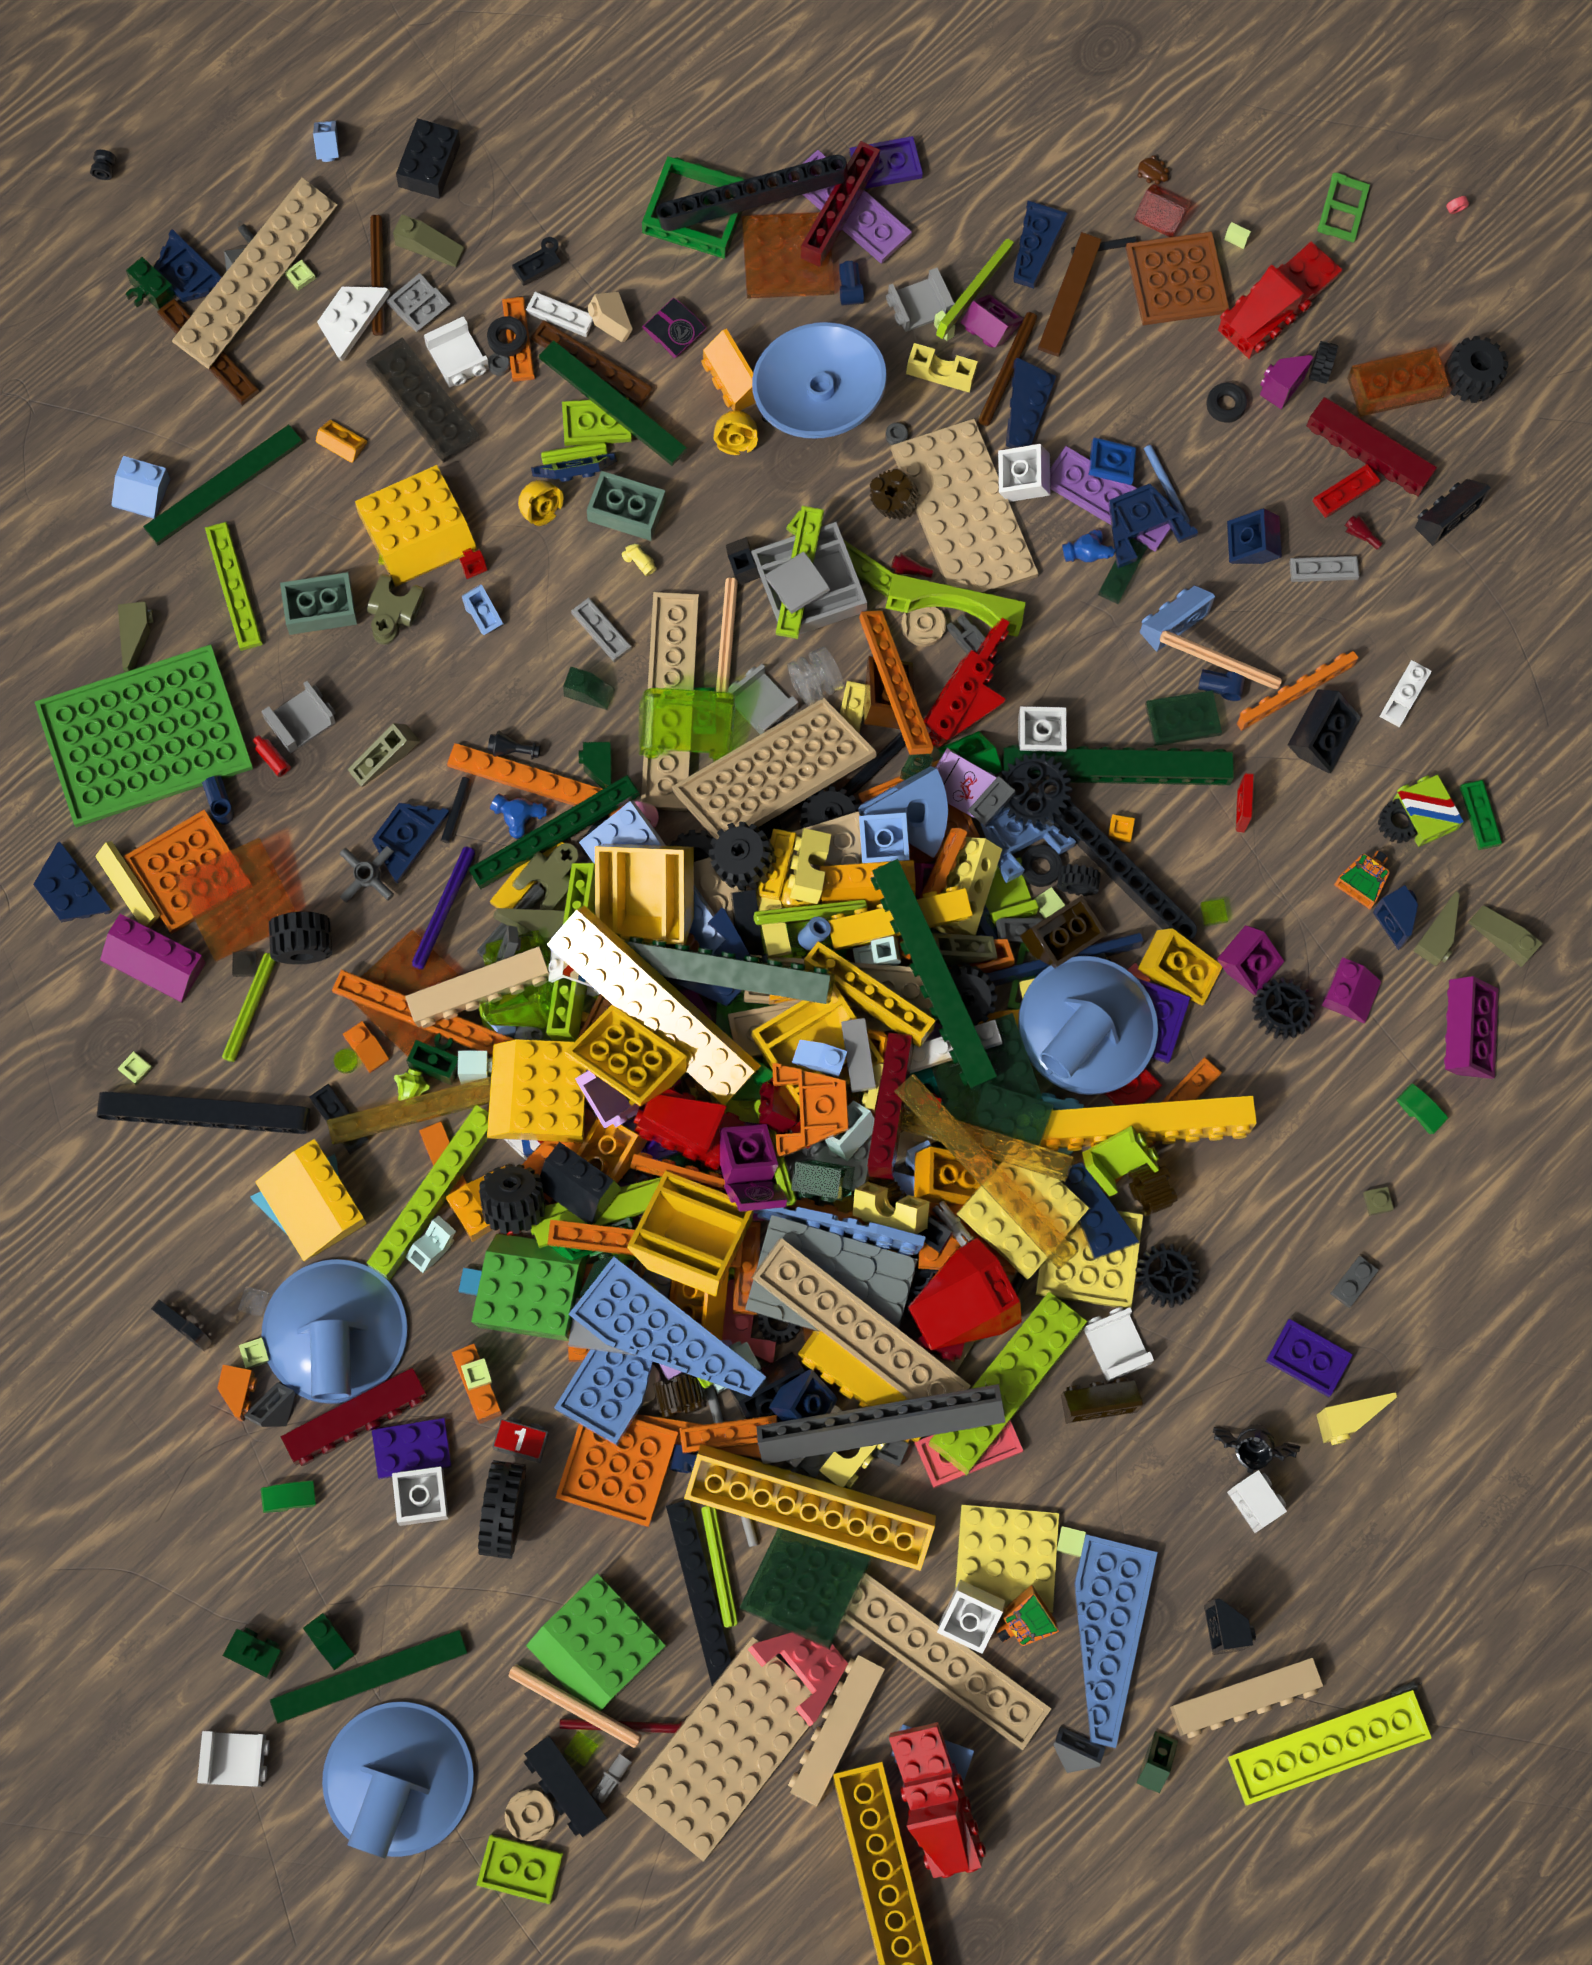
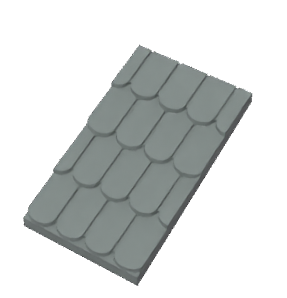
(869, 1272)

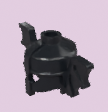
(1255, 1446)

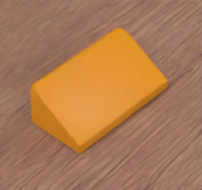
(340, 440)

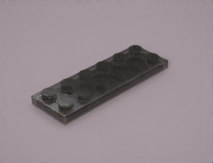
(422, 400)

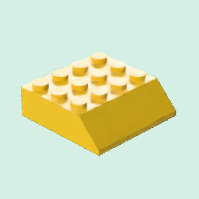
(415, 525)
(645, 890)
(808, 1022)
(535, 1092)
(690, 1233)

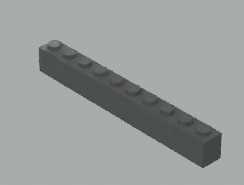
(880, 1424)

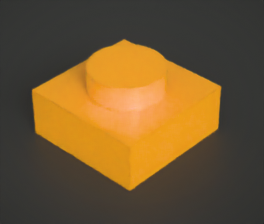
(1121, 828)

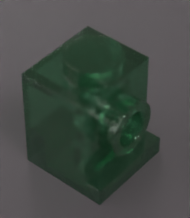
(911, 769)

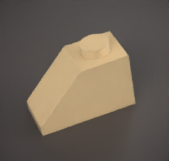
(610, 315)

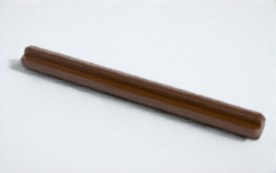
(377, 270)
(1007, 369)

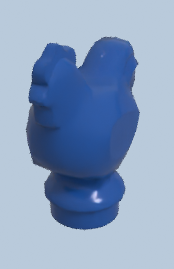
(1087, 548)
(517, 813)

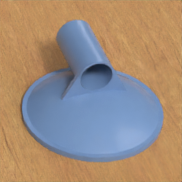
(819, 380)
(1088, 1025)
(334, 1331)
(397, 1779)

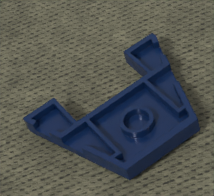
(1140, 513)
(723, 995)

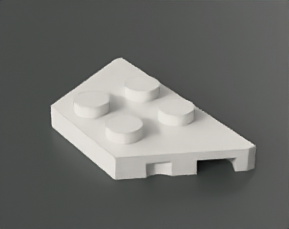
(350, 315)

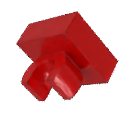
(472, 563)

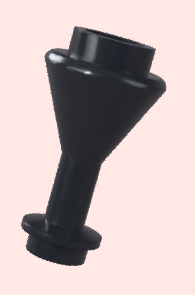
(502, 745)

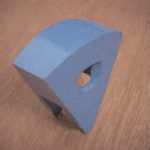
(925, 807)

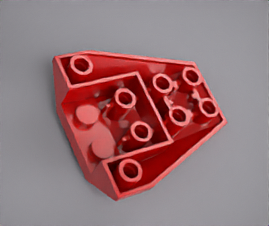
(966, 1299)

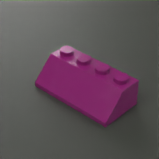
(151, 958)
(1471, 1028)

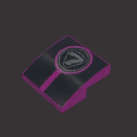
(674, 327)
(756, 1195)

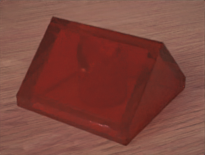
(1162, 210)

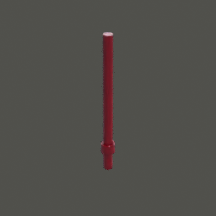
(653, 1727)

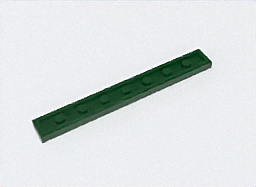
(612, 403)
(223, 485)
(554, 831)
(368, 1677)

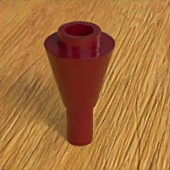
(1359, 529)
(905, 565)

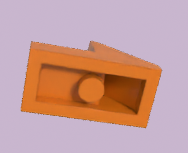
(366, 1047)

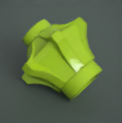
(411, 1084)

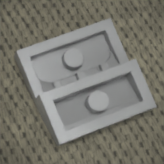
(418, 302)
(797, 582)

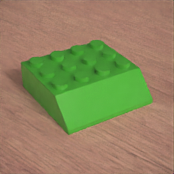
(527, 1289)
(595, 1644)

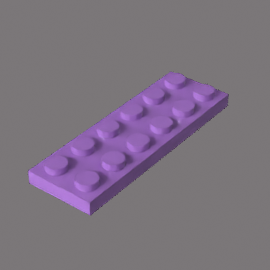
(868, 223)
(1071, 480)

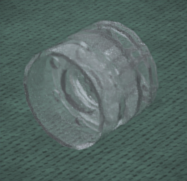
(819, 674)

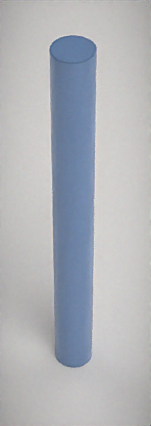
(1160, 472)

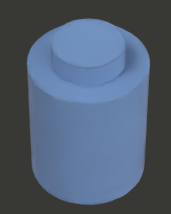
(815, 930)

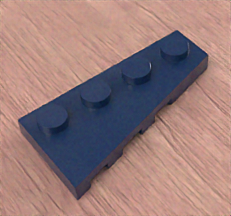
(1028, 401)
(1102, 1223)

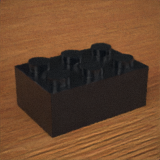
(428, 158)

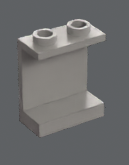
(920, 302)
(761, 700)
(300, 718)

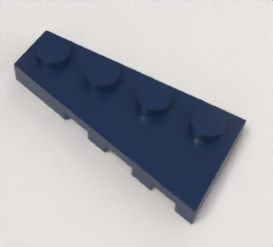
(1039, 235)

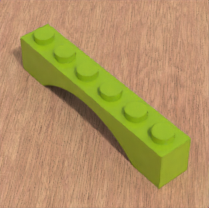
(910, 594)

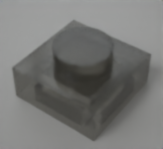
(244, 964)

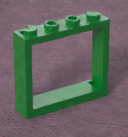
(685, 236)

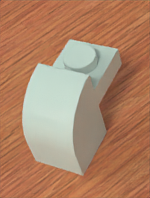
(880, 952)
(432, 1245)

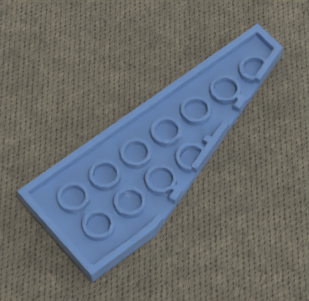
(643, 1322)
(610, 1385)
(1111, 1607)

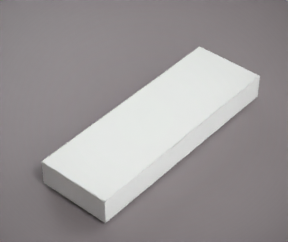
(560, 314)

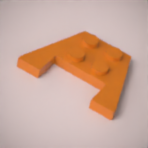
(821, 1108)

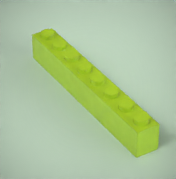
(569, 995)
(431, 1194)

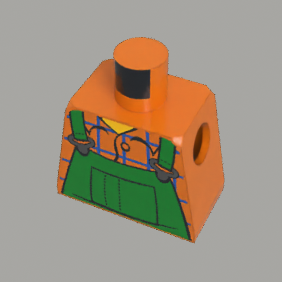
(1364, 878)
(1027, 1619)

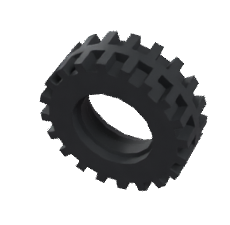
(502, 1509)

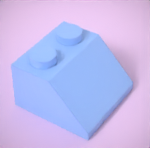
(139, 487)
(884, 838)

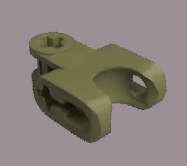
(392, 610)
(550, 873)

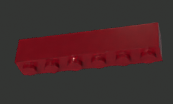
(840, 205)
(1371, 447)
(890, 1106)
(353, 1417)

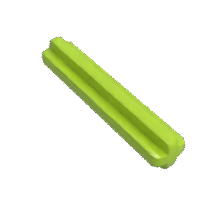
(572, 453)

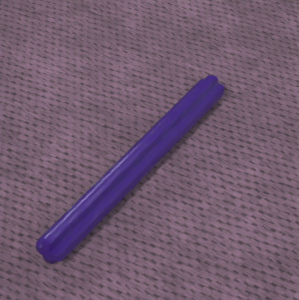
(443, 908)

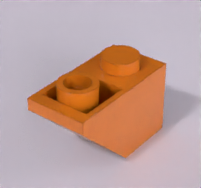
(235, 1388)

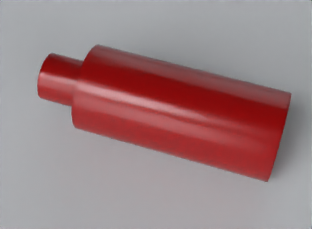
(271, 756)

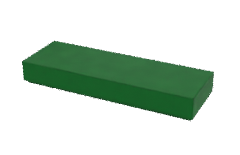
(1480, 815)

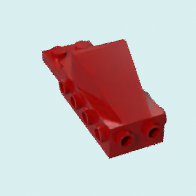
(1277, 300)
(965, 696)
(685, 1125)
(937, 1803)

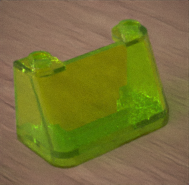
(686, 722)
(528, 1007)

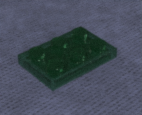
(1183, 718)
(1012, 1114)

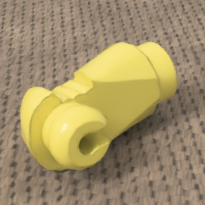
(642, 560)

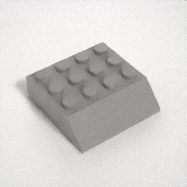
(834, 565)

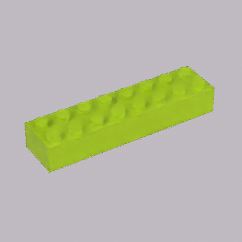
(1018, 1372)

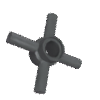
(372, 880)

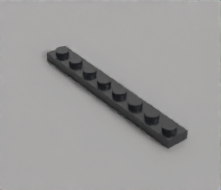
(699, 1588)

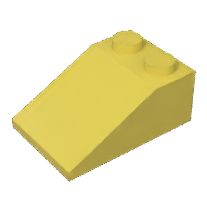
(1343, 1420)

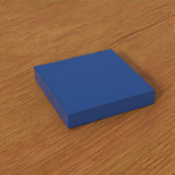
(1112, 461)

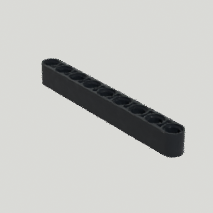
(762, 186)
(1131, 872)
(203, 1112)

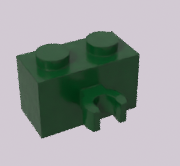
(148, 285)
(434, 1060)
(253, 1653)

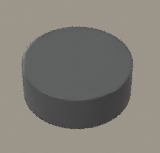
(498, 364)
(896, 433)

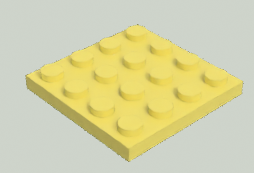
(1004, 1235)
(1098, 1281)
(1008, 1551)

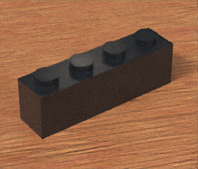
(565, 1787)

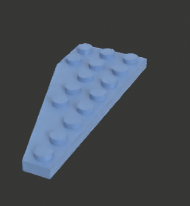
(632, 827)
(876, 1234)

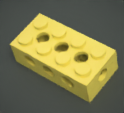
(975, 872)

